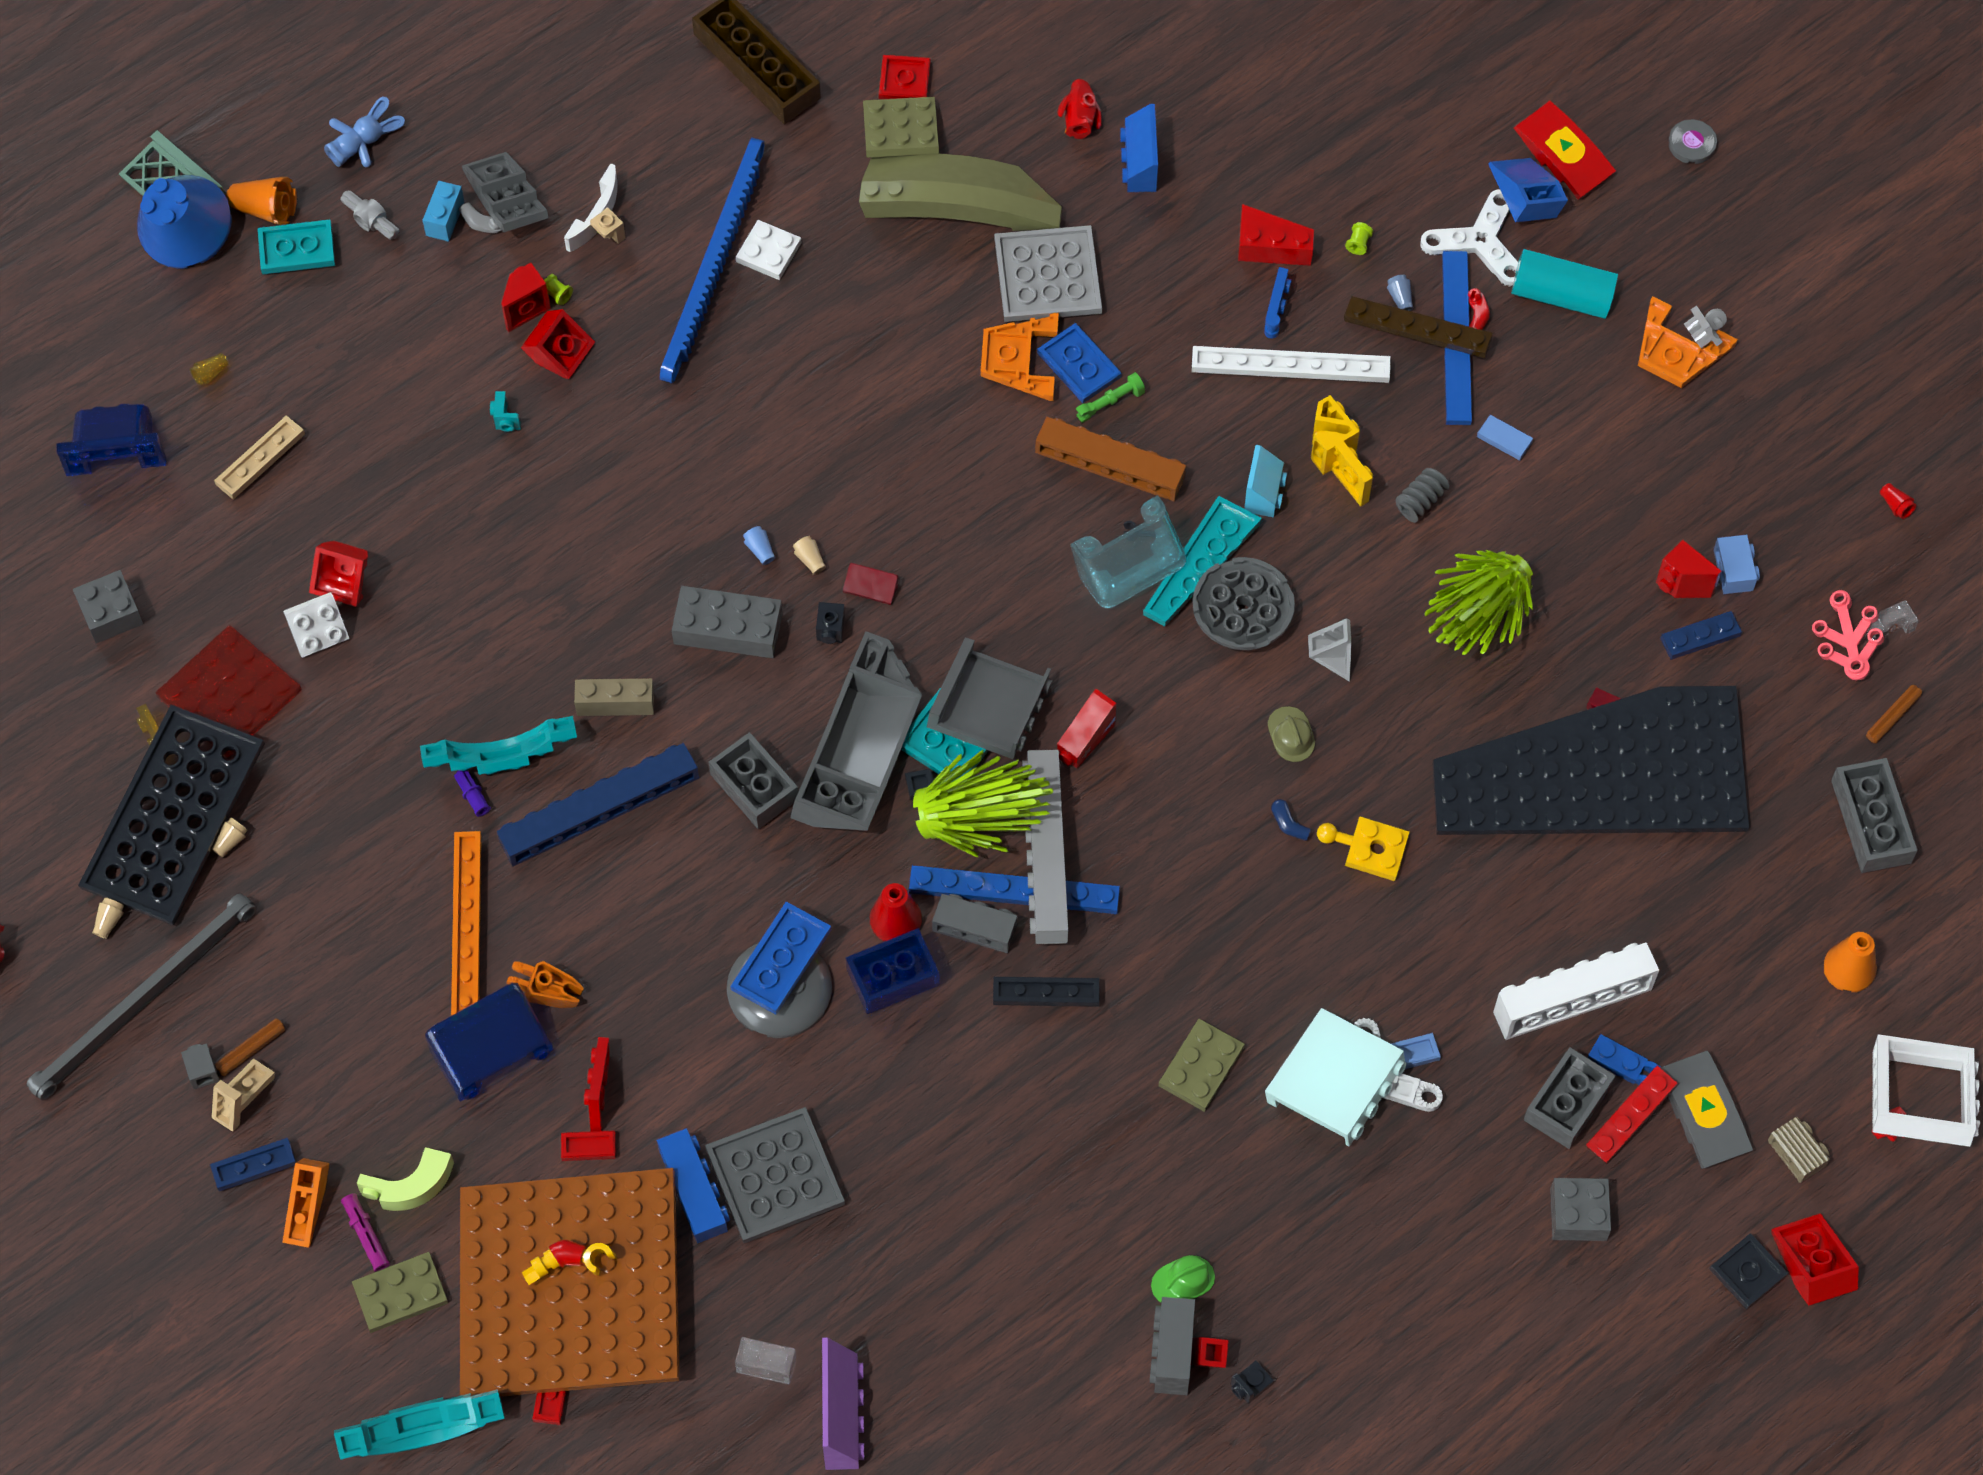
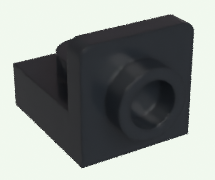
(1251, 1382)

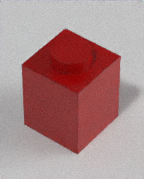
(1209, 1352)

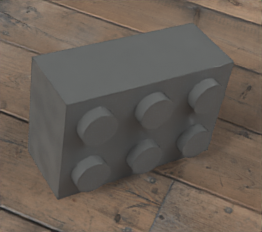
(753, 780)
(1569, 1098)
(1172, 1345)

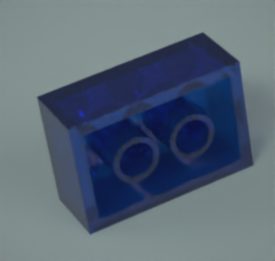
(892, 971)

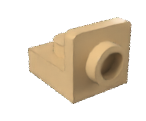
(608, 225)

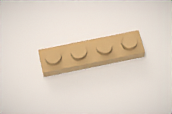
(259, 457)

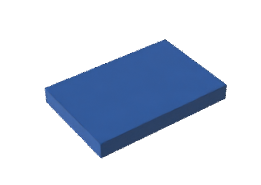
(1079, 363)

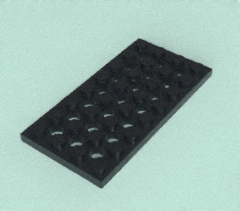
(202, 838)

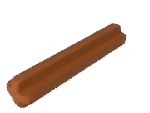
(1893, 714)
(249, 1047)

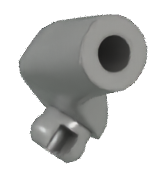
(478, 221)

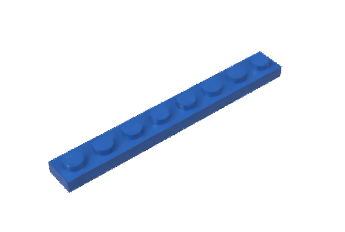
(1007, 888)

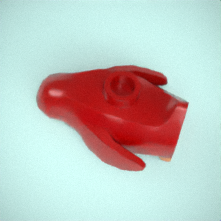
(1080, 110)

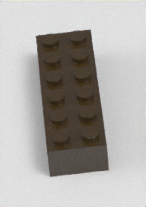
(757, 58)

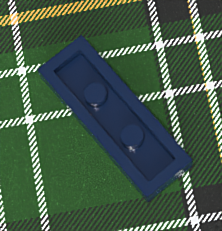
(1701, 635)
(253, 1164)

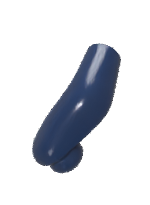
(1285, 821)

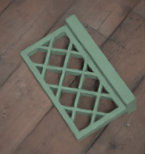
(174, 157)

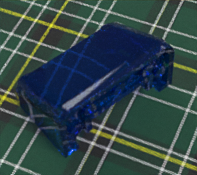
(487, 1039)

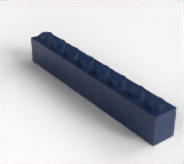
(597, 804)

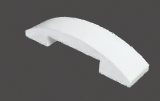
(582, 232)

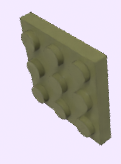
(900, 127)

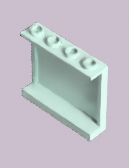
(1337, 1075)

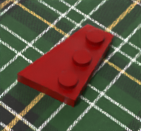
(597, 1079)

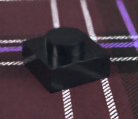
(917, 780)

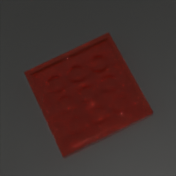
(230, 685)

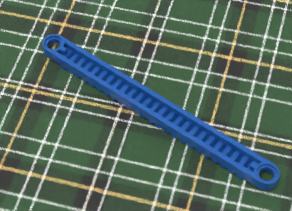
(712, 262)

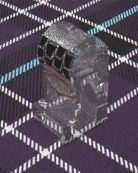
(1894, 619)

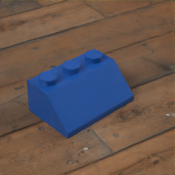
(1140, 151)

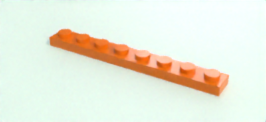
(466, 920)

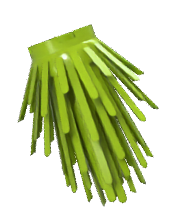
(1496, 586)
(958, 807)

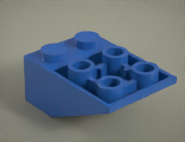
(1528, 189)

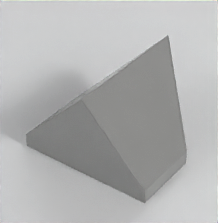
(1332, 648)

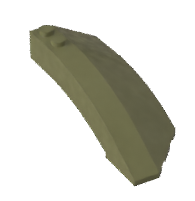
(958, 190)

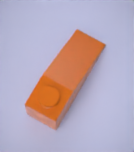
(305, 1201)

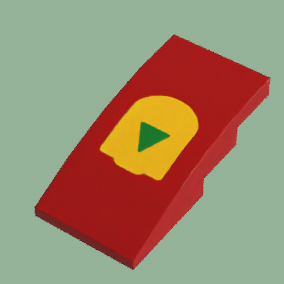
(1564, 149)

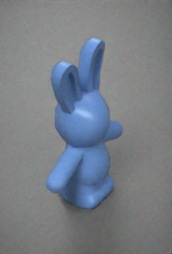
(365, 131)

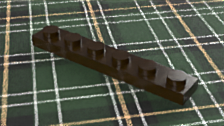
(1418, 327)

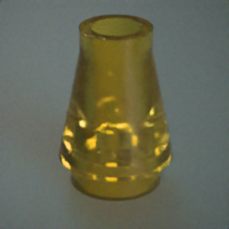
(207, 369)

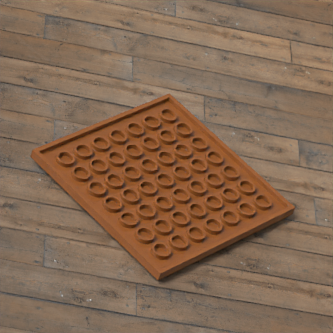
(569, 1324)

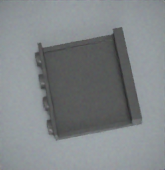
(988, 702)

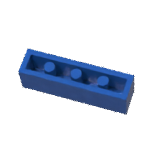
(692, 1185)

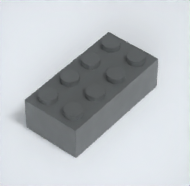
(727, 621)
(1874, 815)

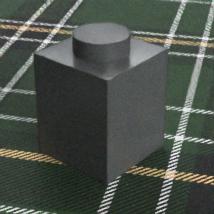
(200, 1066)

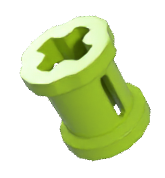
(1359, 238)
(558, 290)

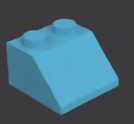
(1264, 483)

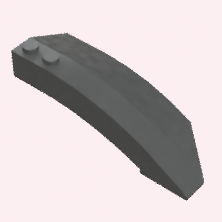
(859, 741)

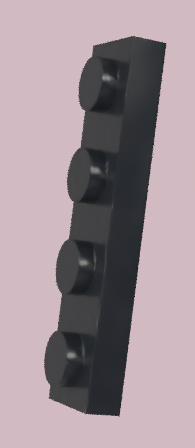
(1046, 991)

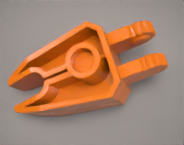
(547, 985)

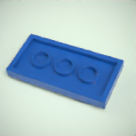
(781, 958)

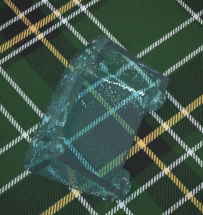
(1132, 559)

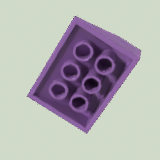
(840, 1406)

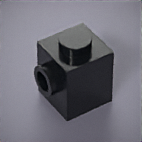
(830, 622)

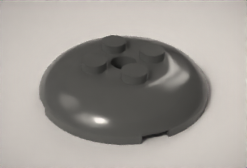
(1249, 584)
(799, 1012)

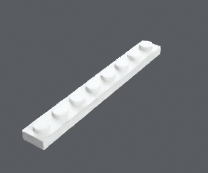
(1291, 364)

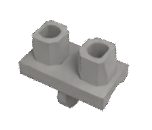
(1703, 328)

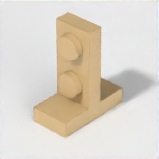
(234, 1097)

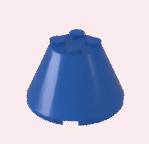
(183, 220)

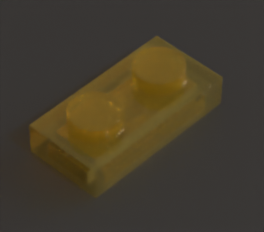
(146, 722)

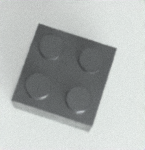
(108, 606)
(1580, 1209)

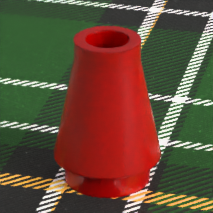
(1898, 501)

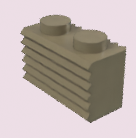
(1799, 1149)

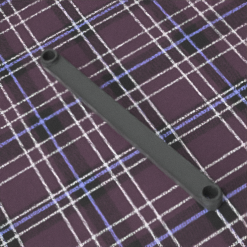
(45, 1082)

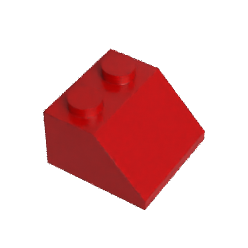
(524, 297)
(558, 343)
(1687, 573)

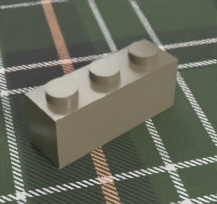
(614, 697)

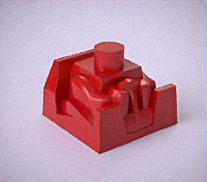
(339, 570)

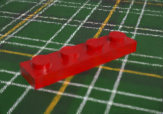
(1631, 1114)

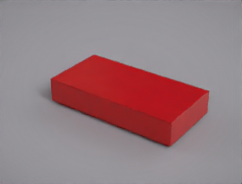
(588, 1145)

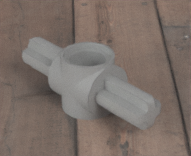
(369, 215)

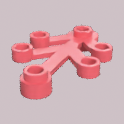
(1850, 638)

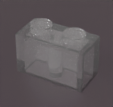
(765, 1360)

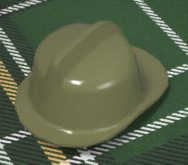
(1291, 734)

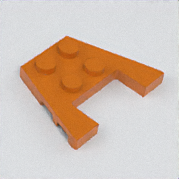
(1007, 355)
(1673, 355)

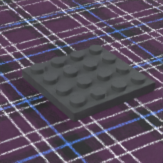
(774, 1175)

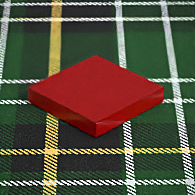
(904, 77)

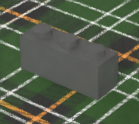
(974, 922)

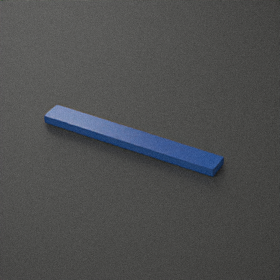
(1456, 362)

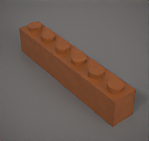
(1110, 458)

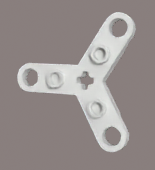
(1487, 225)
(1405, 1088)

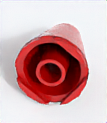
(894, 913)

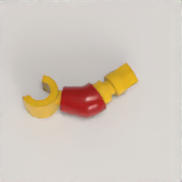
(566, 1253)

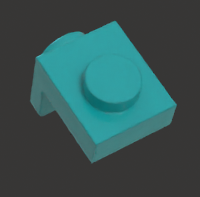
(503, 420)

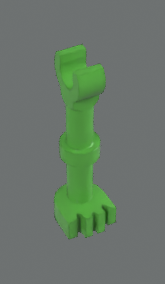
(1133, 384)

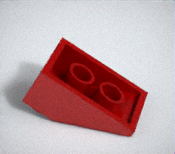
(1816, 1259)

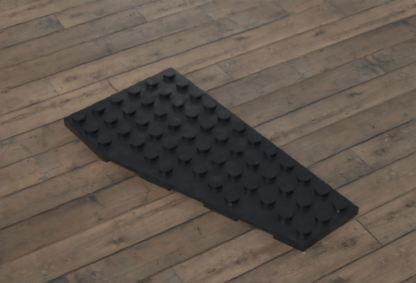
(1622, 767)

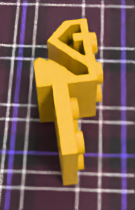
(1336, 447)

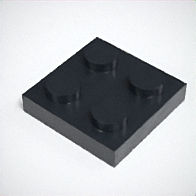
(1748, 1271)

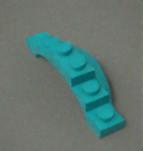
(500, 754)
(419, 1425)

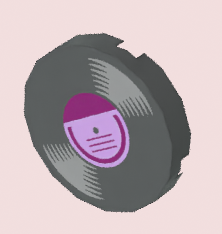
(1692, 141)

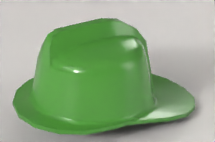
(1183, 1278)

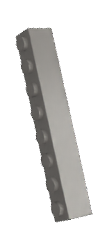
(1047, 855)

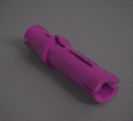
(366, 1234)

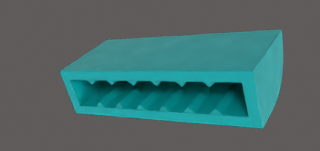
(1564, 283)

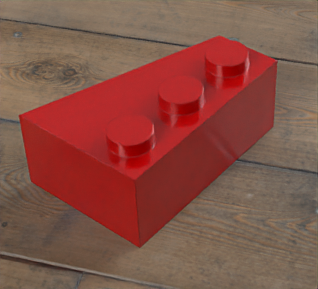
(1273, 239)

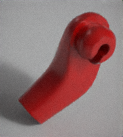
(1480, 308)

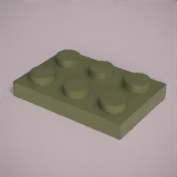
(1201, 1065)
(399, 1292)

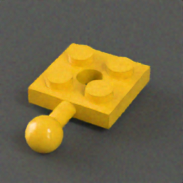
(1360, 855)

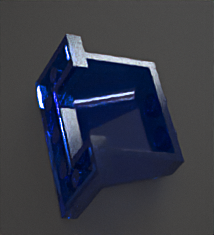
(111, 434)

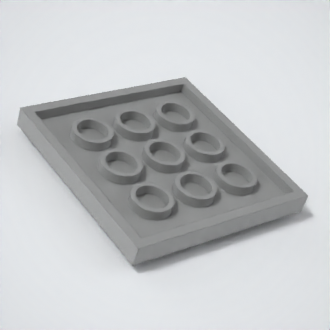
(1047, 273)

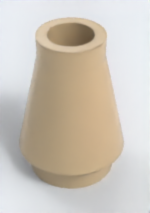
(809, 554)
(229, 837)
(107, 916)

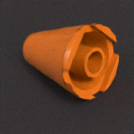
(265, 198)
(1851, 963)

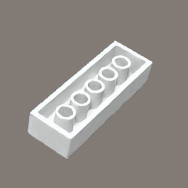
(1575, 990)

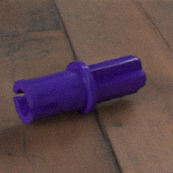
(472, 793)

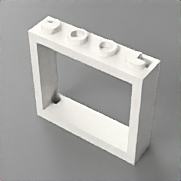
(1933, 1055)

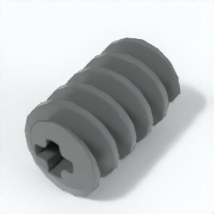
(1420, 494)

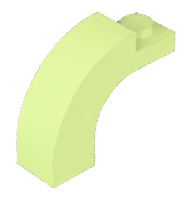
(413, 1190)

